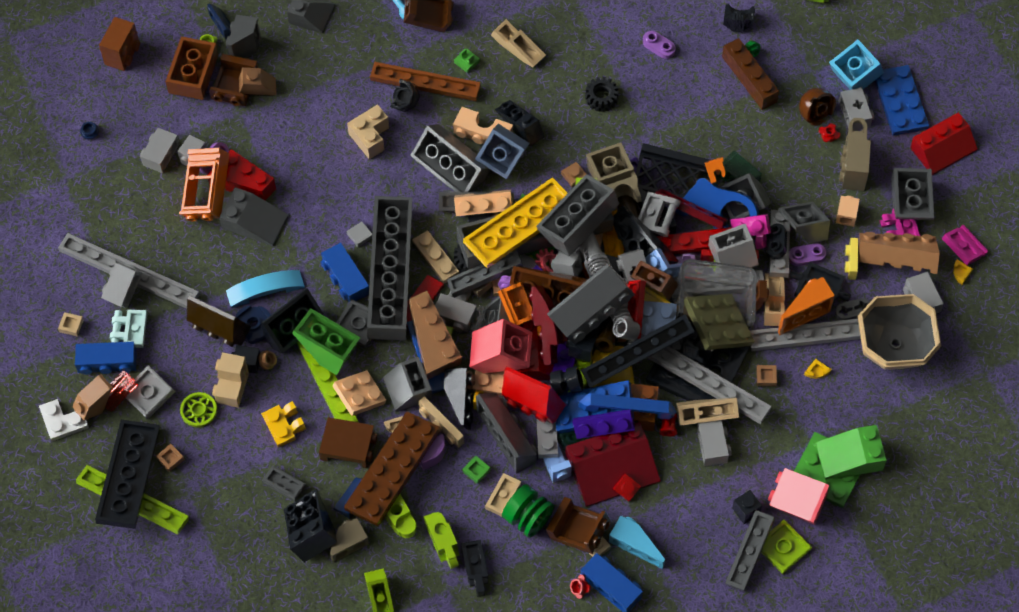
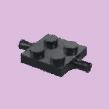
(813, 271)

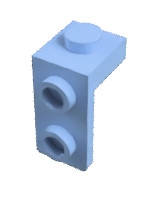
(659, 261)
(558, 467)

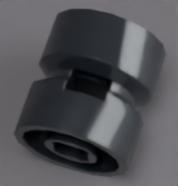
(573, 382)

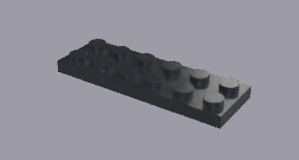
(127, 474)

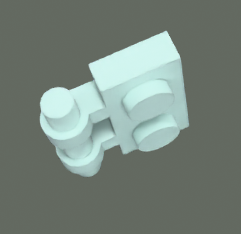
(134, 324)

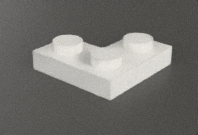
(59, 424)

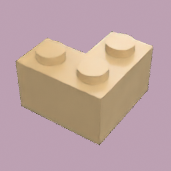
(366, 131)
(232, 379)

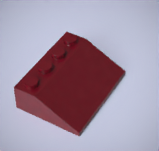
(605, 458)

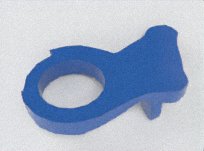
(714, 199)

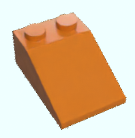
(810, 304)

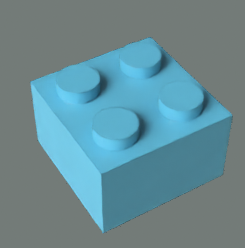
(856, 66)

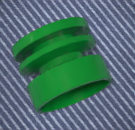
(528, 510)

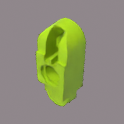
(403, 523)
(442, 538)

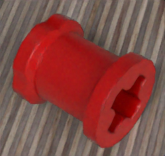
(668, 427)

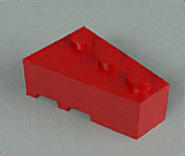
(247, 177)

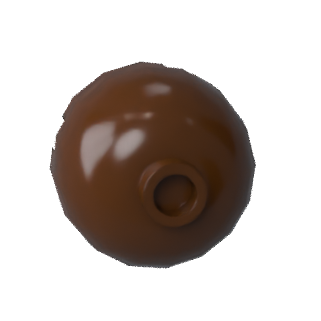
(816, 102)

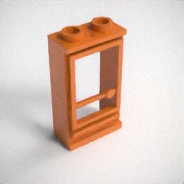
(204, 158)

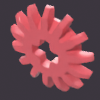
(543, 259)

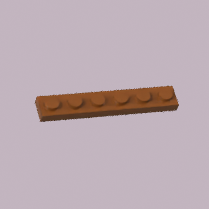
(426, 81)

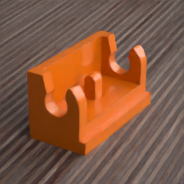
(714, 166)
(516, 303)

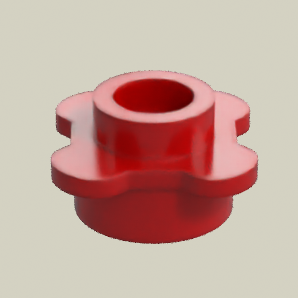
(826, 136)
(580, 586)

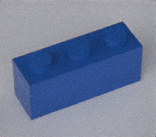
(344, 273)
(105, 357)
(612, 583)

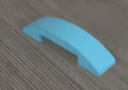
(264, 285)

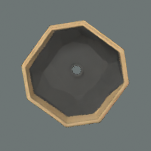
(900, 321)

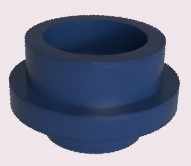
(89, 130)

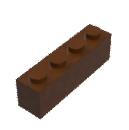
(750, 74)

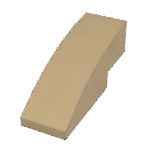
(518, 43)
(774, 305)

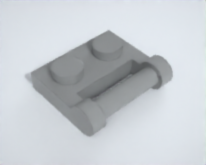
(652, 212)

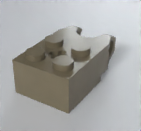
(855, 158)
(614, 170)

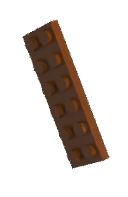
(392, 468)

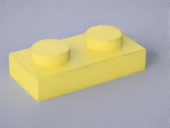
(851, 265)

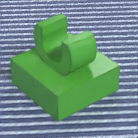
(466, 60)

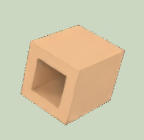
(847, 210)

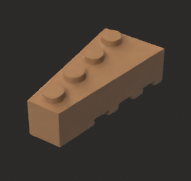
(899, 250)
(433, 338)

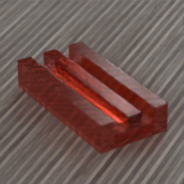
(120, 392)

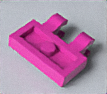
(756, 225)
(902, 225)

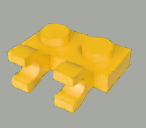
(278, 425)

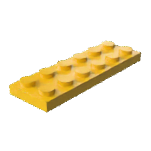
(514, 224)

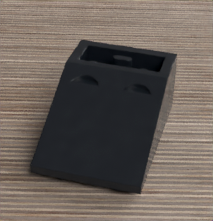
(309, 526)

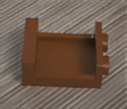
(429, 14)
(227, 82)
(348, 441)
(578, 526)

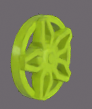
(198, 409)

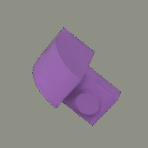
(434, 454)

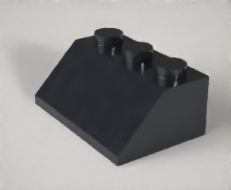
(281, 324)

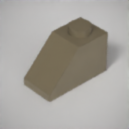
(349, 539)

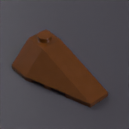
(555, 284)

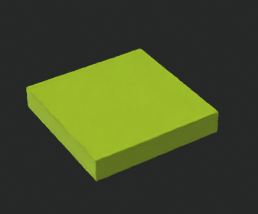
(785, 547)

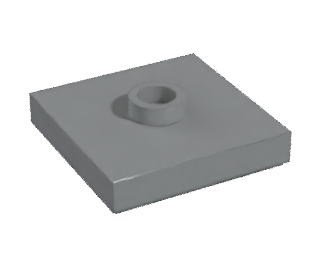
(150, 392)

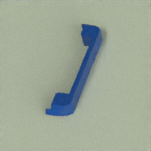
(592, 402)

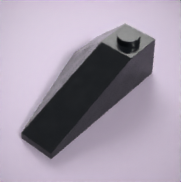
(637, 236)

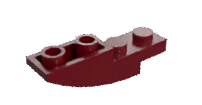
(549, 333)

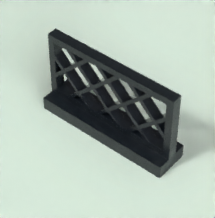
(672, 158)

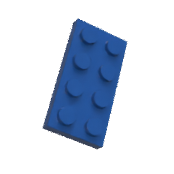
(901, 101)
(572, 410)

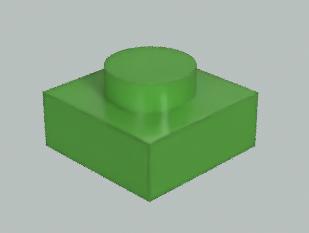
(476, 469)

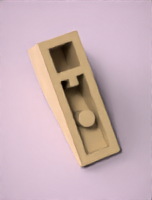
(706, 410)

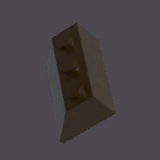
(216, 322)

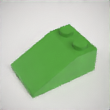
(326, 340)
(852, 453)

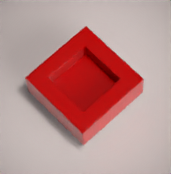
(626, 487)

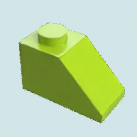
(379, 591)

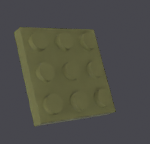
(718, 321)

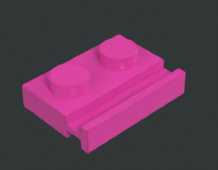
(965, 245)

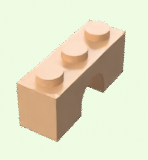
(467, 126)
(482, 203)

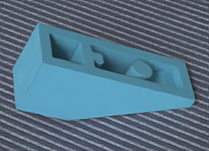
(633, 539)

